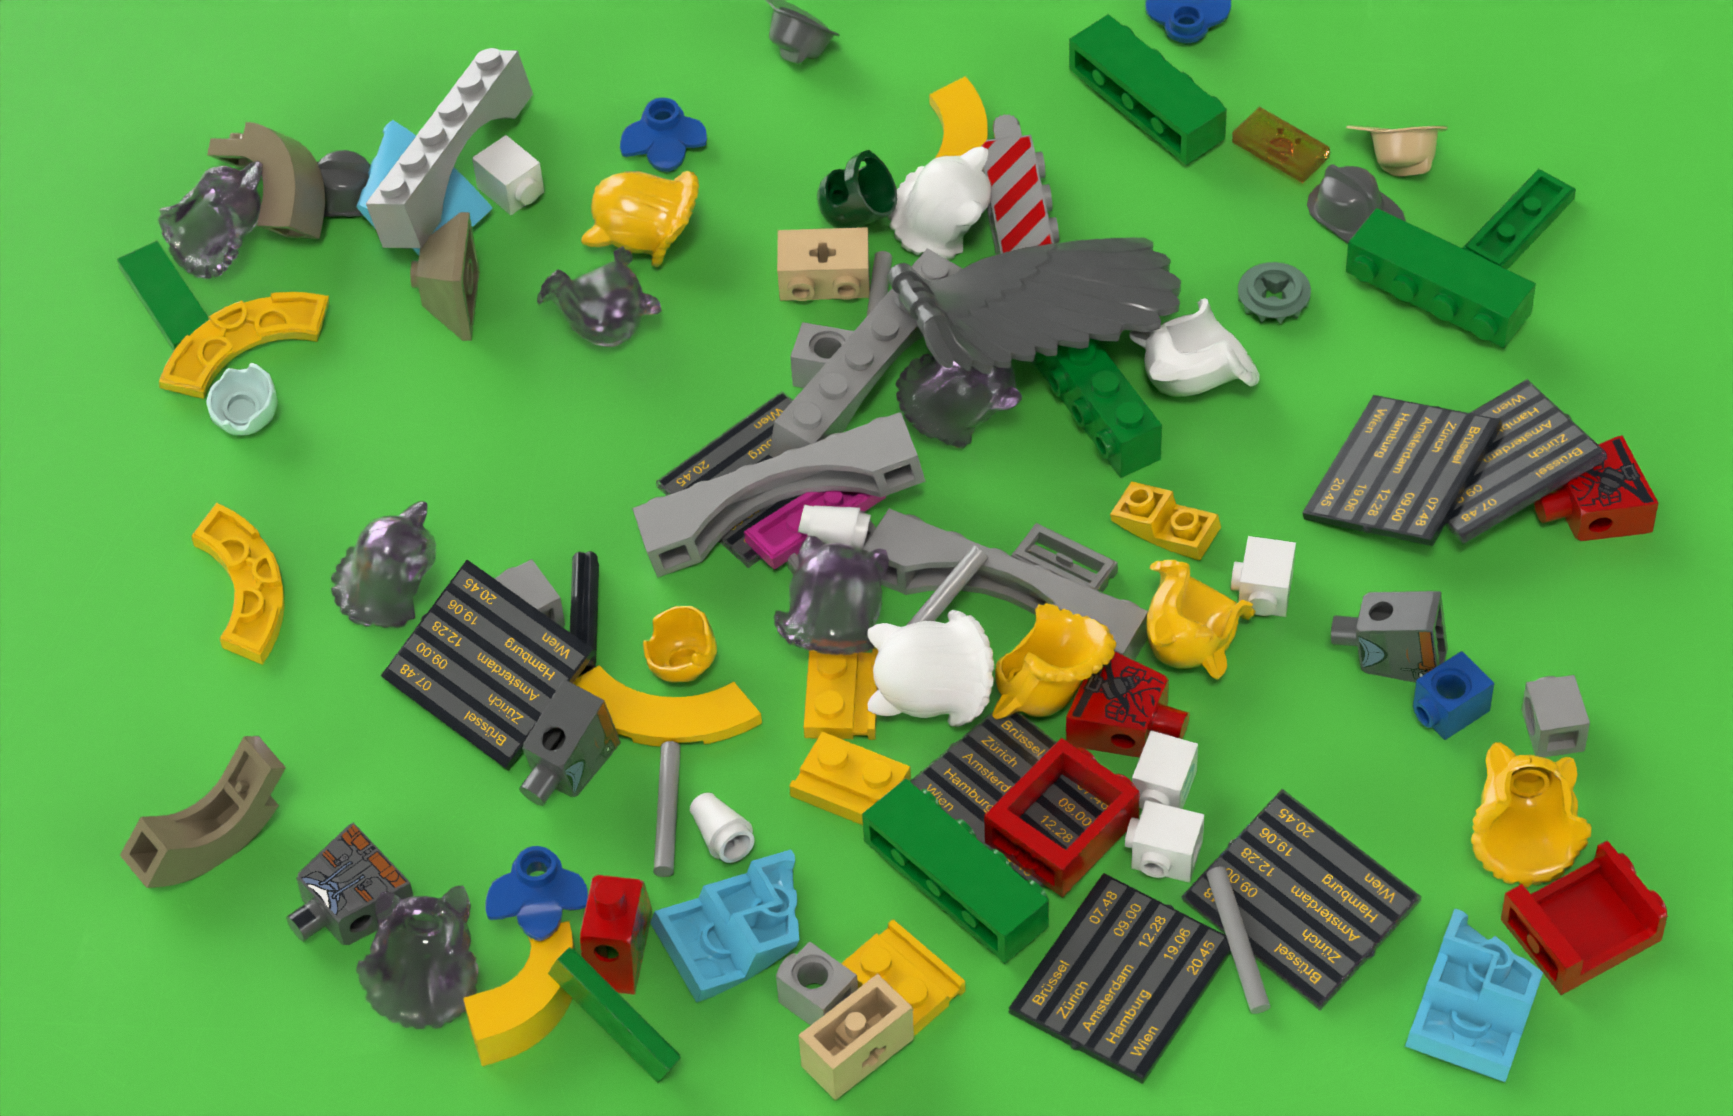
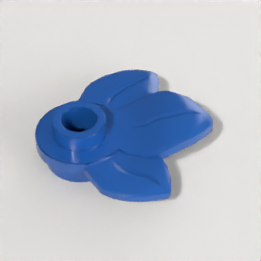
(1188, 19)
(663, 135)
(536, 899)

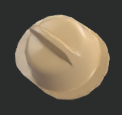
(1404, 149)

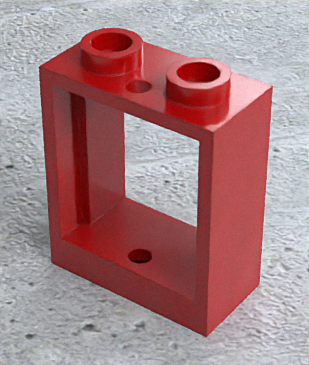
(1038, 854)

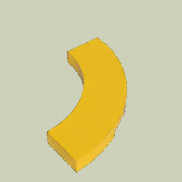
(960, 116)
(238, 329)
(256, 581)
(677, 719)

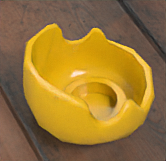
(680, 644)

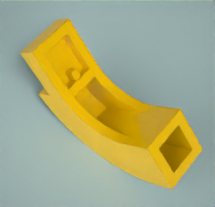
(525, 1008)

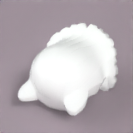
(941, 203)
(1194, 355)
(932, 669)

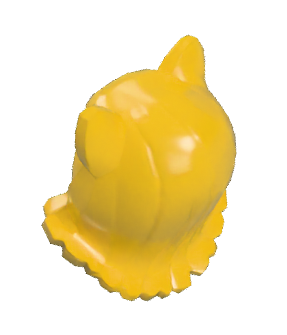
(641, 212)
(1191, 621)
(1051, 662)
(1528, 818)

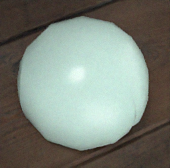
(242, 400)

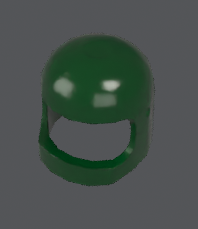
(857, 195)

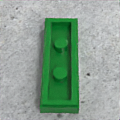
(1521, 219)
(163, 292)
(614, 1014)

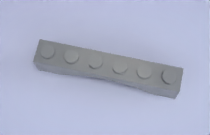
(412, 194)
(853, 370)
(689, 523)
(926, 555)

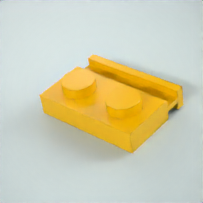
(840, 695)
(845, 777)
(909, 970)

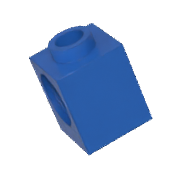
(1455, 679)

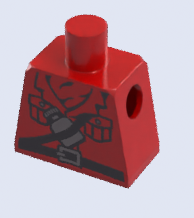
(1604, 500)
(1121, 708)
(619, 917)

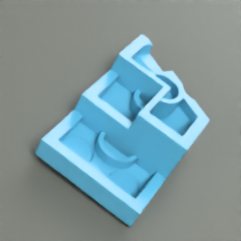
(459, 195)
(732, 927)
(1474, 1002)

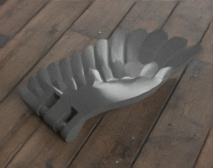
(1039, 300)

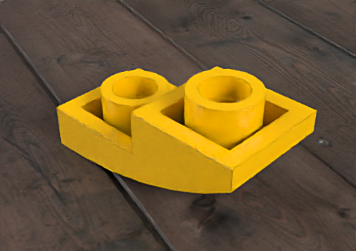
(1159, 520)

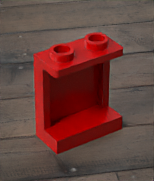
(1586, 919)

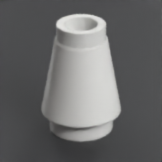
(835, 524)
(722, 828)

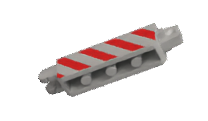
(1017, 197)

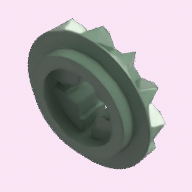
(1275, 278)

